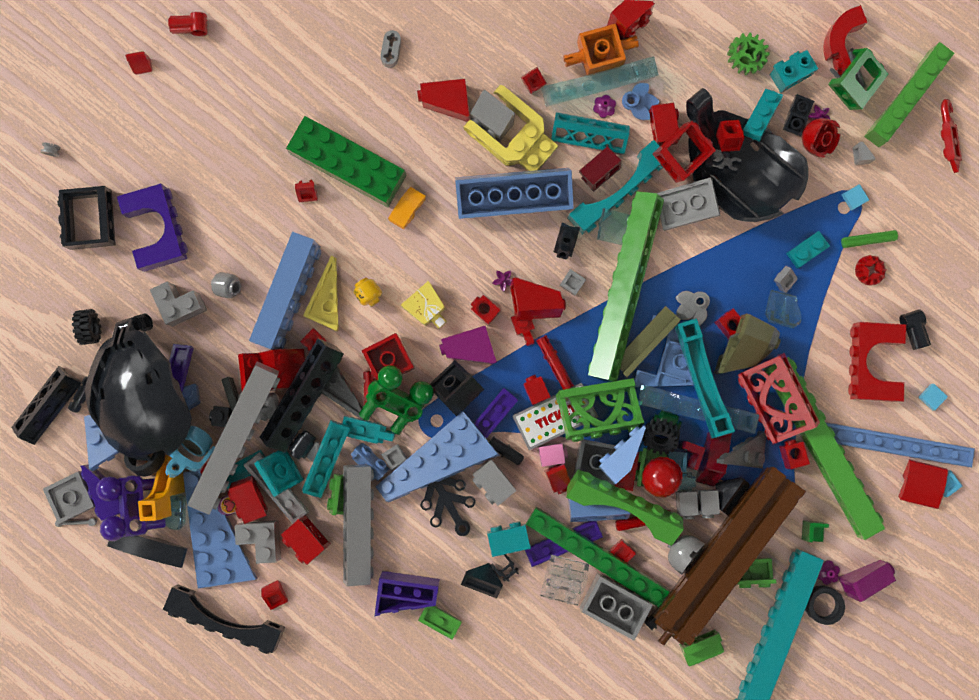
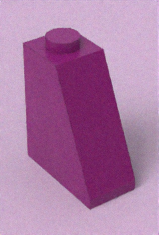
(469, 346)
(867, 580)

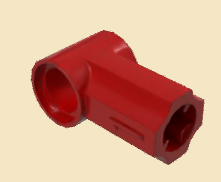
(194, 24)

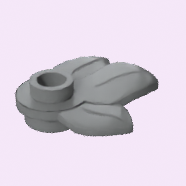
(689, 308)

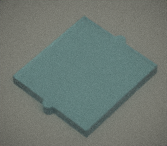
(612, 226)

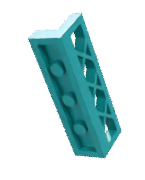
(591, 126)

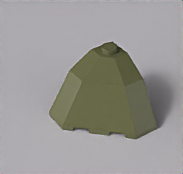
(749, 345)

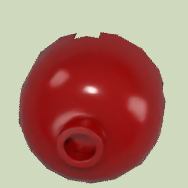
(821, 137)

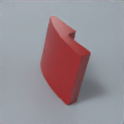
(923, 484)

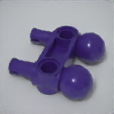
(116, 527)

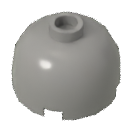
(684, 552)

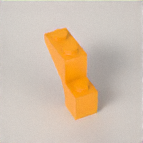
(158, 502)

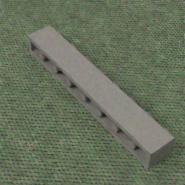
(233, 438)

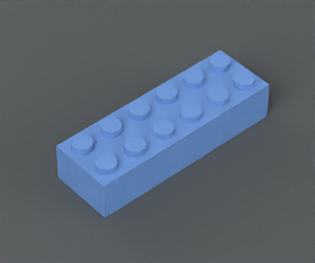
(514, 193)
(286, 292)

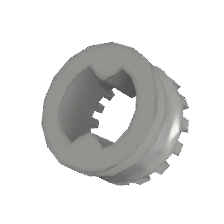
(50, 149)

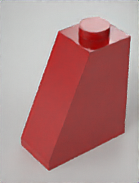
(445, 98)
(535, 300)

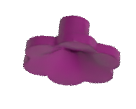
(602, 109)
(824, 574)

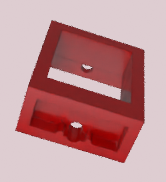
(669, 162)

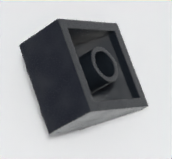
(456, 387)

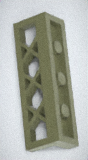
(648, 340)

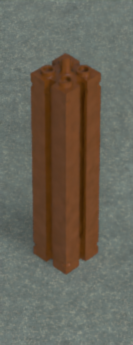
(727, 556)

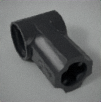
(915, 327)

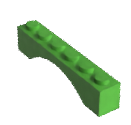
(911, 93)
(593, 491)

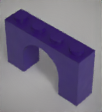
(170, 246)

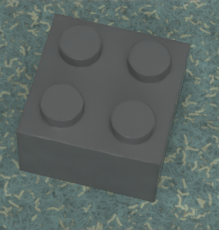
(589, 455)

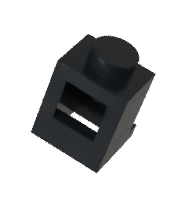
(220, 415)

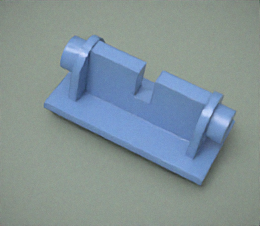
(364, 455)

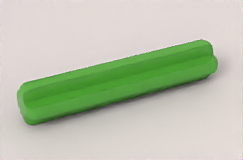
(867, 239)

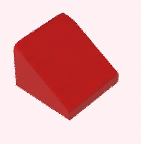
(139, 62)
(274, 595)

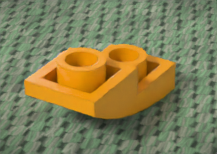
(406, 208)

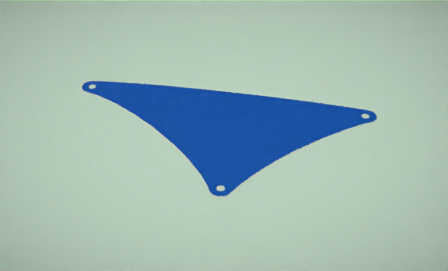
(733, 276)

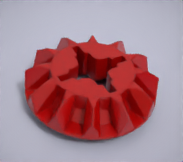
(863, 273)

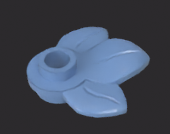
(642, 101)

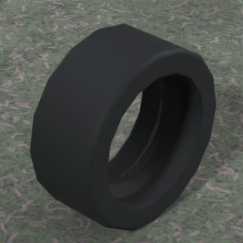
(148, 468)
(838, 611)

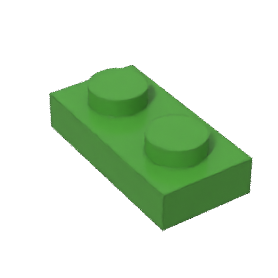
(440, 621)

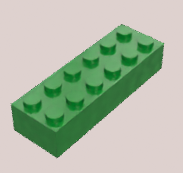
(346, 161)

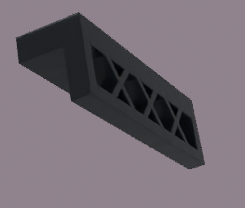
(45, 407)

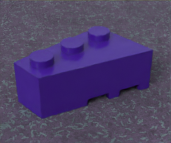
(405, 592)

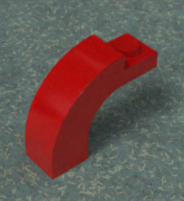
(834, 41)

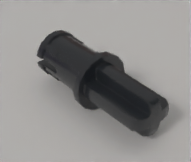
(506, 451)

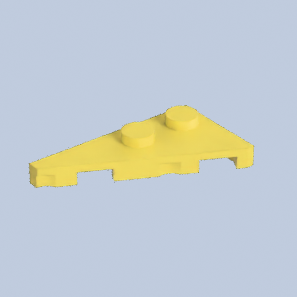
(324, 301)

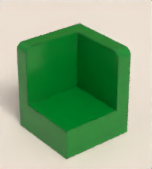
(813, 531)

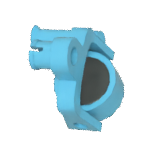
(196, 443)

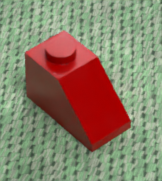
(557, 478)

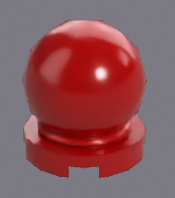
(662, 477)

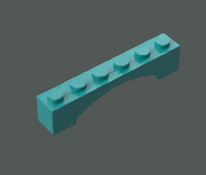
(588, 214)
(693, 348)

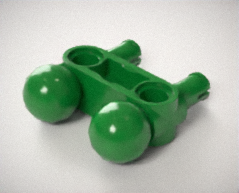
(396, 400)

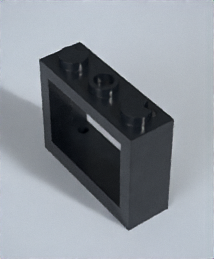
(106, 217)

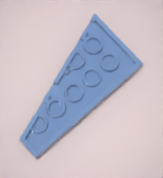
(444, 455)

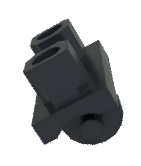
(566, 241)

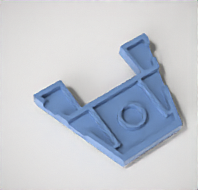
(672, 368)

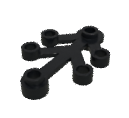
(446, 498)

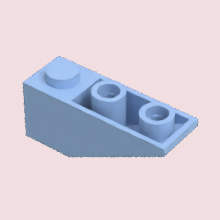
(622, 460)

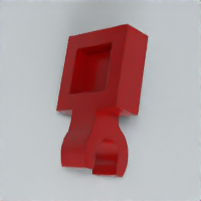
(524, 327)

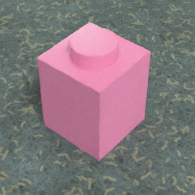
(552, 454)

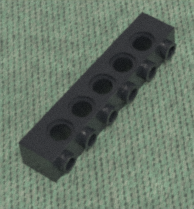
(301, 395)

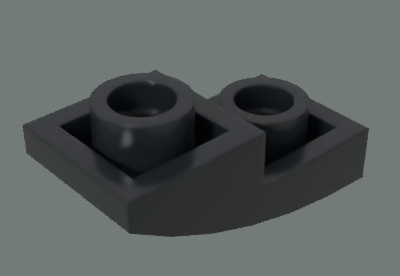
(798, 115)

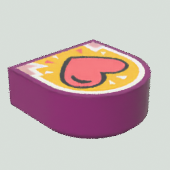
(226, 507)

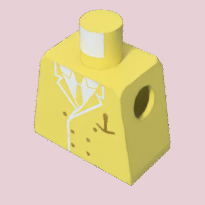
(425, 306)

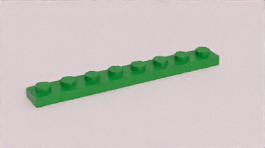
(597, 557)

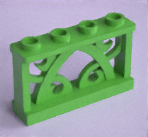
(617, 390)

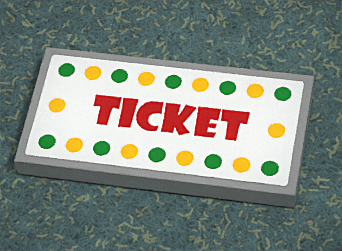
(545, 422)

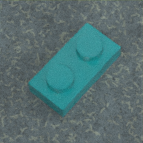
(808, 249)

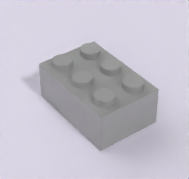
(615, 606)

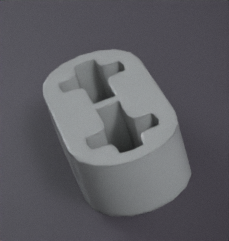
(386, 48)

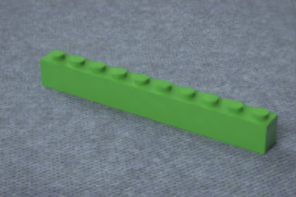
(626, 286)
(834, 466)

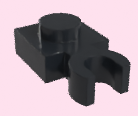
(721, 160)

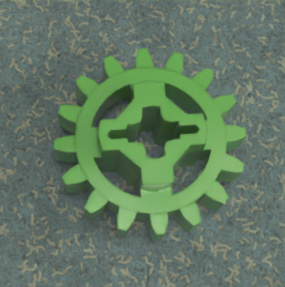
(749, 50)

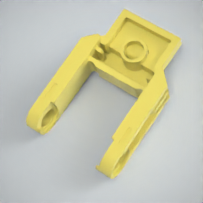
(528, 148)

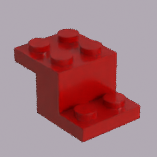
(283, 360)

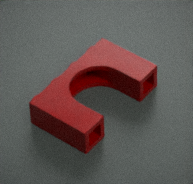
(863, 383)

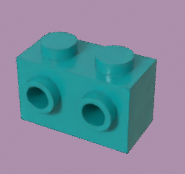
(793, 71)
(508, 539)

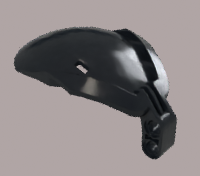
(765, 177)
(127, 409)

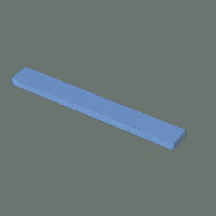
(903, 445)

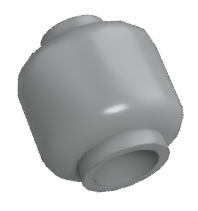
(225, 285)

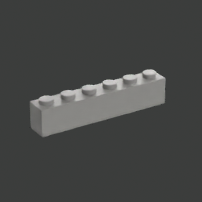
(357, 524)

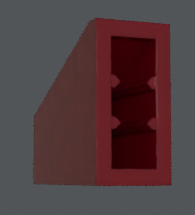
(709, 470)

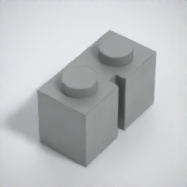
(697, 503)

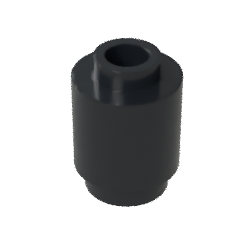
(302, 445)

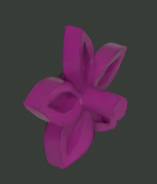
(819, 113)
(503, 279)

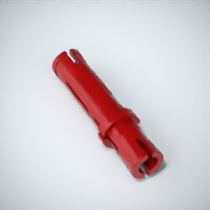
(554, 362)

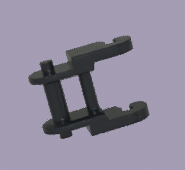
(500, 572)

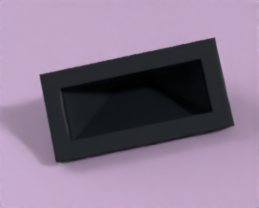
(730, 493)
(483, 580)

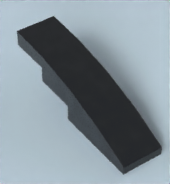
(151, 549)

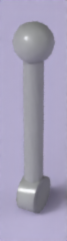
(91, 522)

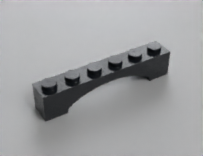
(184, 604)

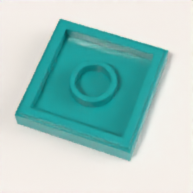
(279, 472)

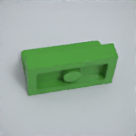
(703, 648)

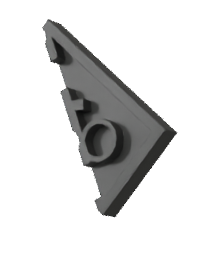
(341, 393)
(747, 453)

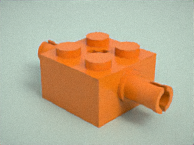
(610, 46)

